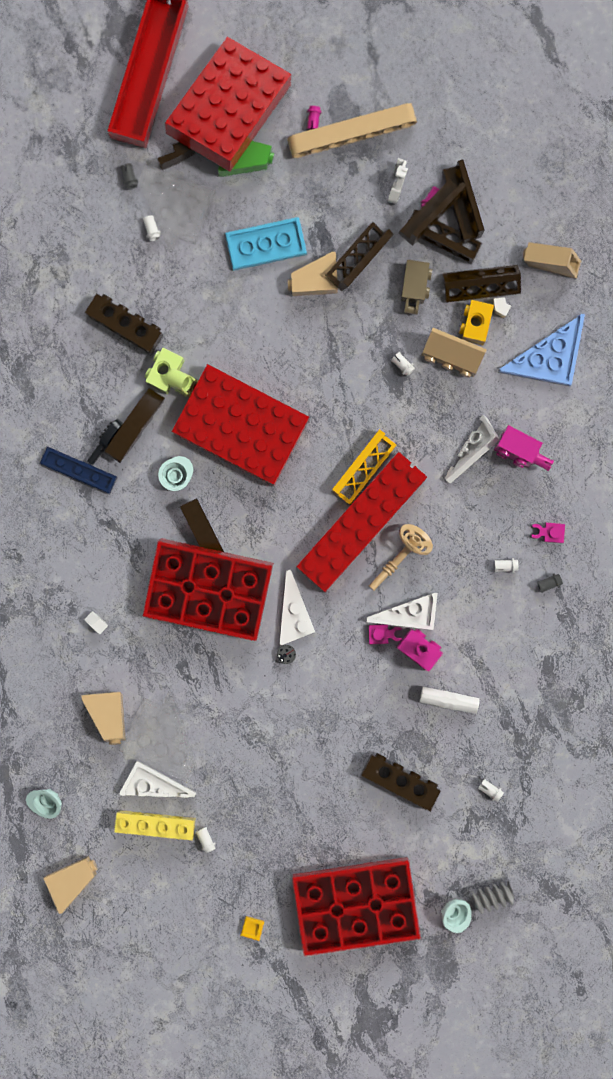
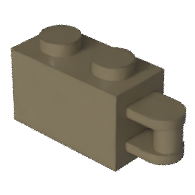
(415, 284)

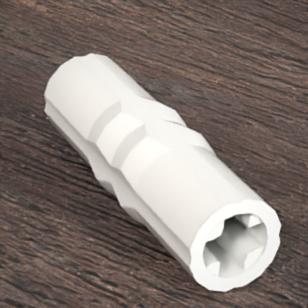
(449, 700)

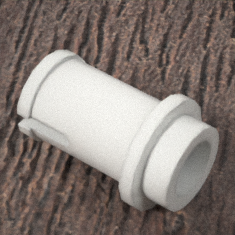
(152, 231)
(404, 365)
(506, 565)
(491, 790)
(205, 840)

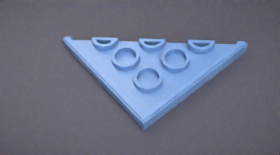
(552, 358)

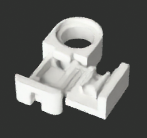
(400, 172)

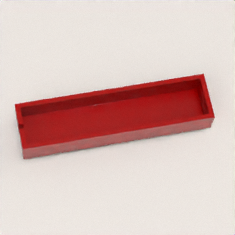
(147, 71)
(361, 522)

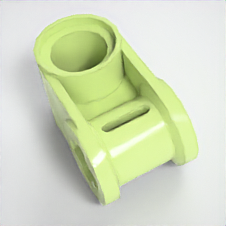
(181, 382)

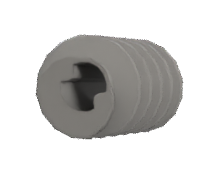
(493, 897)

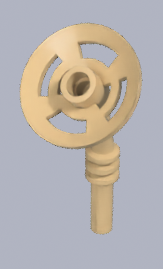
(411, 545)

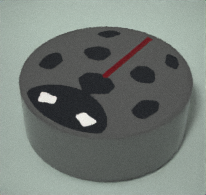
(286, 654)

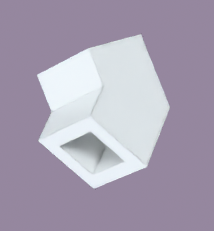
(501, 307)
(96, 622)

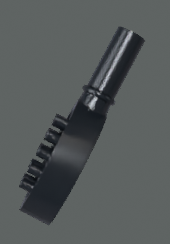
(105, 440)

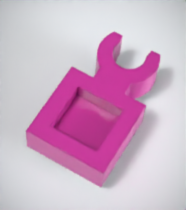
(552, 532)
(379, 634)

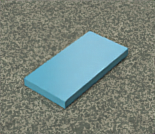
(266, 243)

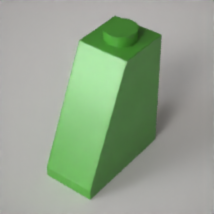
(254, 159)

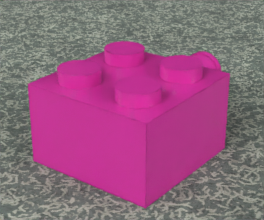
(521, 449)
(419, 649)

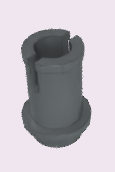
(129, 177)
(549, 583)

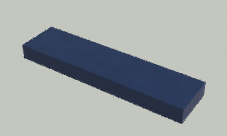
(78, 470)

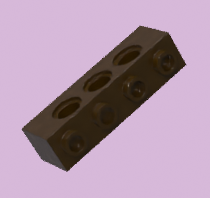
(102, 303)
(425, 800)

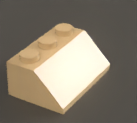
(453, 353)

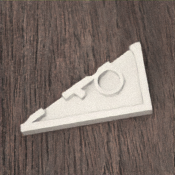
(477, 445)
(414, 614)
(295, 617)
(149, 782)

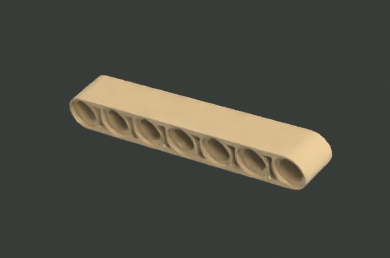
(352, 130)

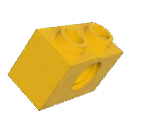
(481, 311)

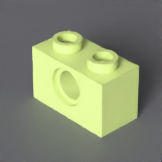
(163, 358)

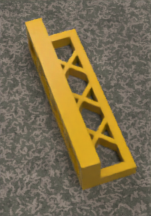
(358, 463)

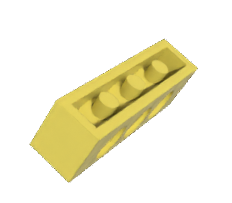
(155, 825)

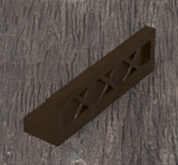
(465, 207)
(431, 212)
(448, 245)
(371, 252)
(480, 277)

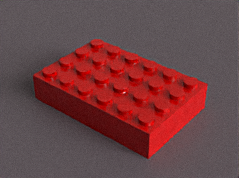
(228, 104)
(240, 425)
(208, 589)
(356, 906)

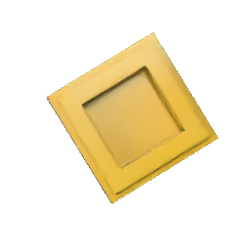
(252, 928)

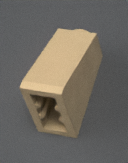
(552, 259)
(312, 278)
(107, 715)
(70, 881)

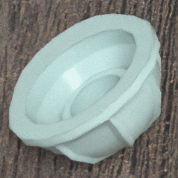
(175, 473)
(44, 803)
(456, 915)

